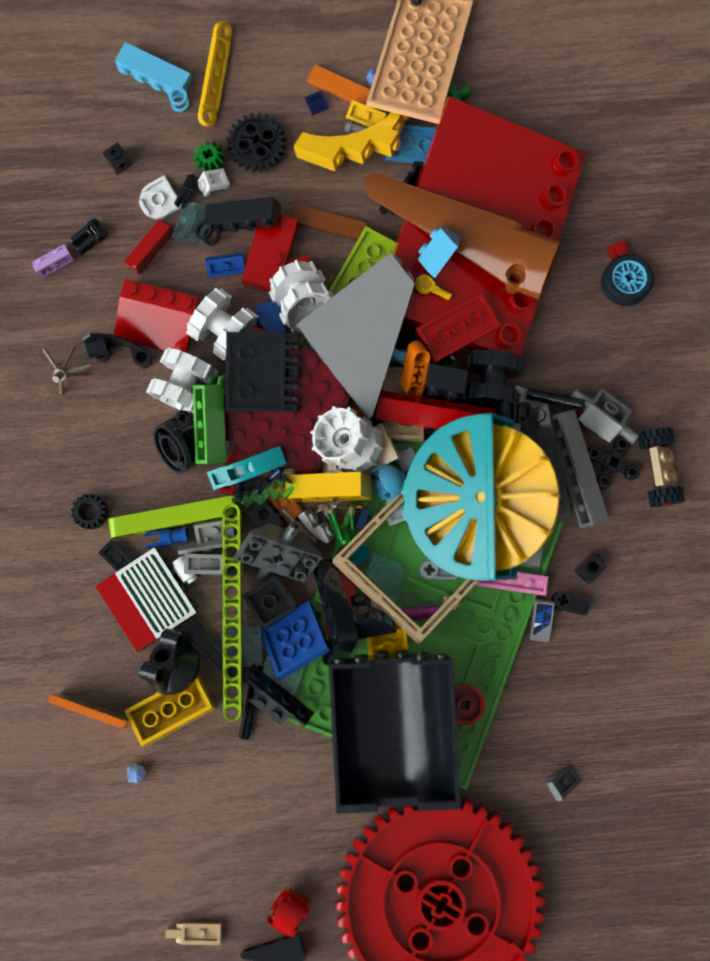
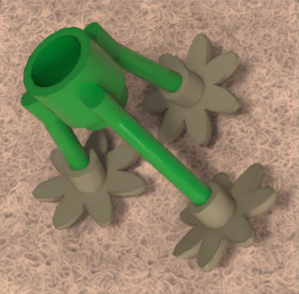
(342, 535)

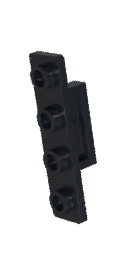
(274, 699)

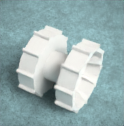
(298, 291)
(213, 318)
(186, 372)
(331, 437)

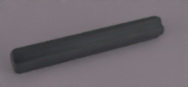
(248, 713)

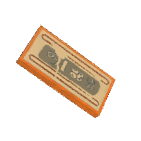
(89, 710)

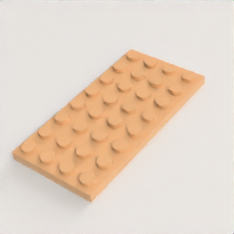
(419, 58)

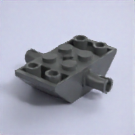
(279, 552)

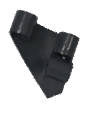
(99, 346)

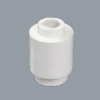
(179, 569)

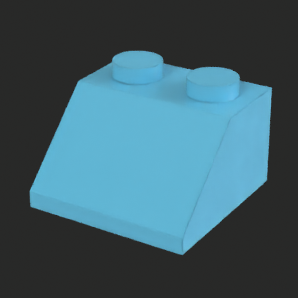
(438, 250)

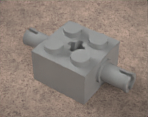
(606, 416)

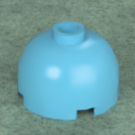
(388, 481)

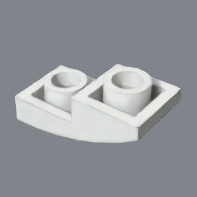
(321, 531)

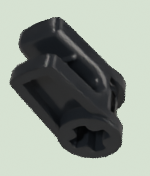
(89, 231)
(572, 603)

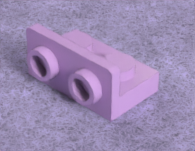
(52, 261)

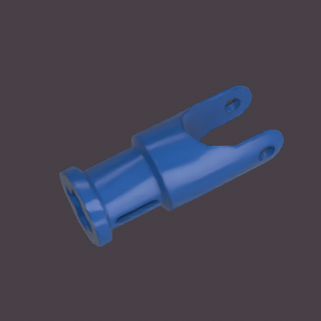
(169, 537)

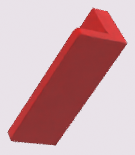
(149, 246)

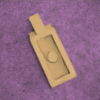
(196, 933)

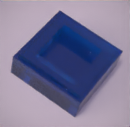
(316, 103)

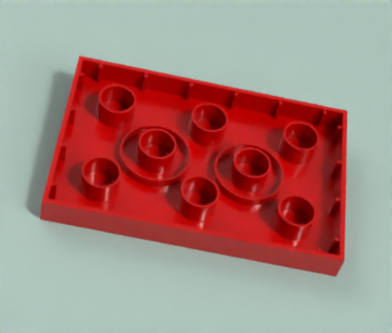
(504, 173)

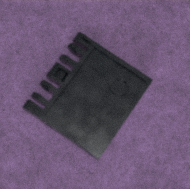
(259, 372)

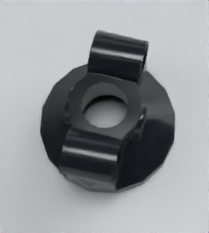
(176, 442)
(171, 664)

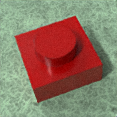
(618, 249)

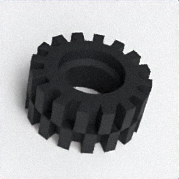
(77, 511)

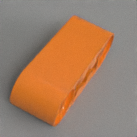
(415, 369)

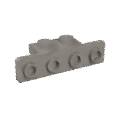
(208, 537)

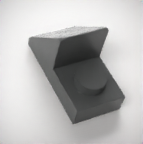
(563, 782)

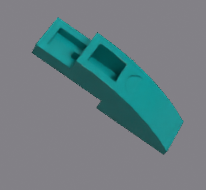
(247, 467)

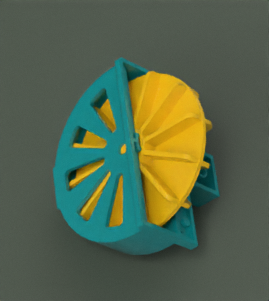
(480, 498)

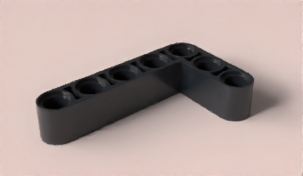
(337, 611)

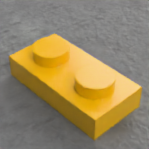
(364, 114)

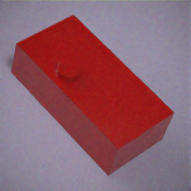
(268, 252)

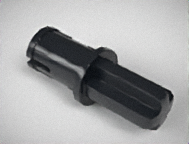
(186, 191)

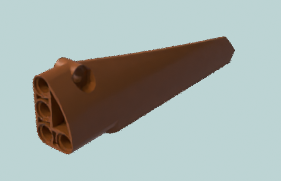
(486, 238)

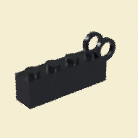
(239, 216)

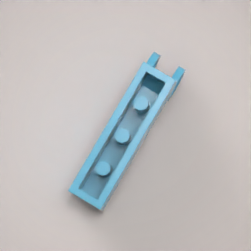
(155, 72)

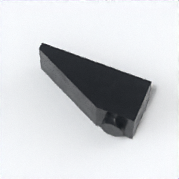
(279, 949)

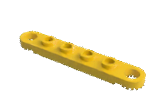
(215, 73)

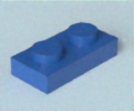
(225, 265)

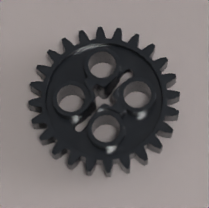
(250, 156)

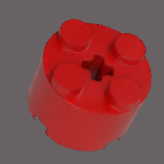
(475, 704)
(288, 912)

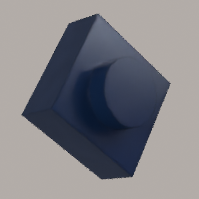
(363, 519)

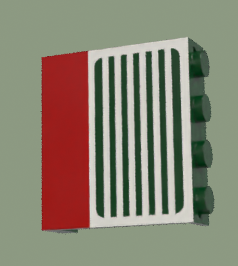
(147, 598)

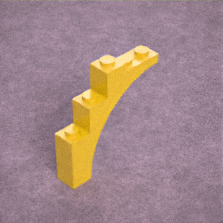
(358, 146)

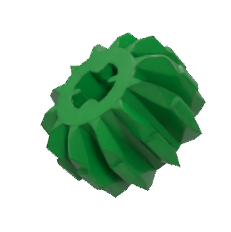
(207, 151)

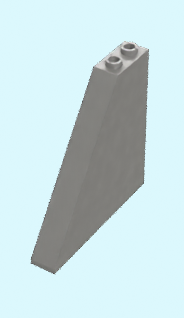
(360, 329)

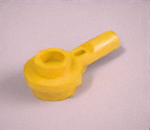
(425, 284)

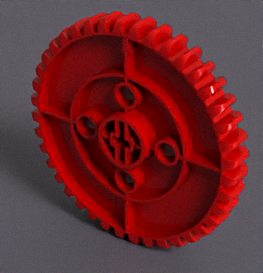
(425, 844)

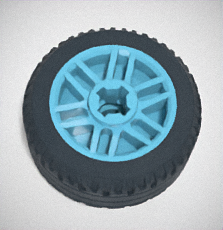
(627, 280)

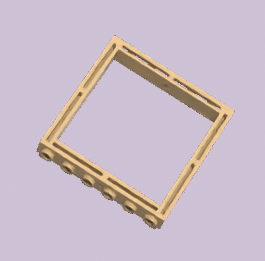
(376, 595)

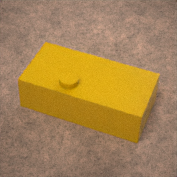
(328, 486)
(166, 714)

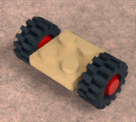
(662, 465)

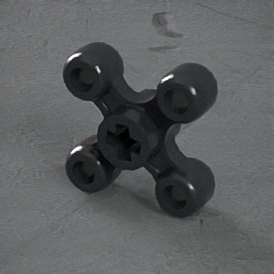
(616, 456)

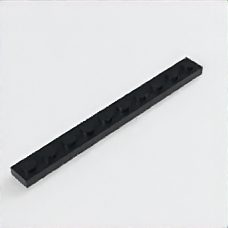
(195, 634)

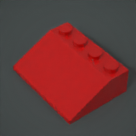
(154, 316)

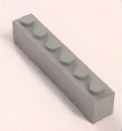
(578, 471)

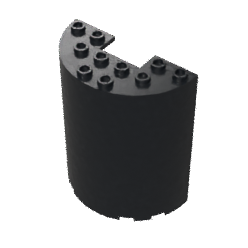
(394, 732)

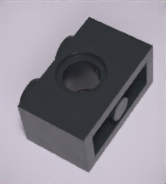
(253, 513)

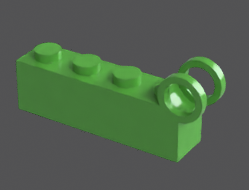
(209, 421)

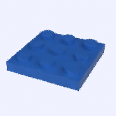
(295, 640)

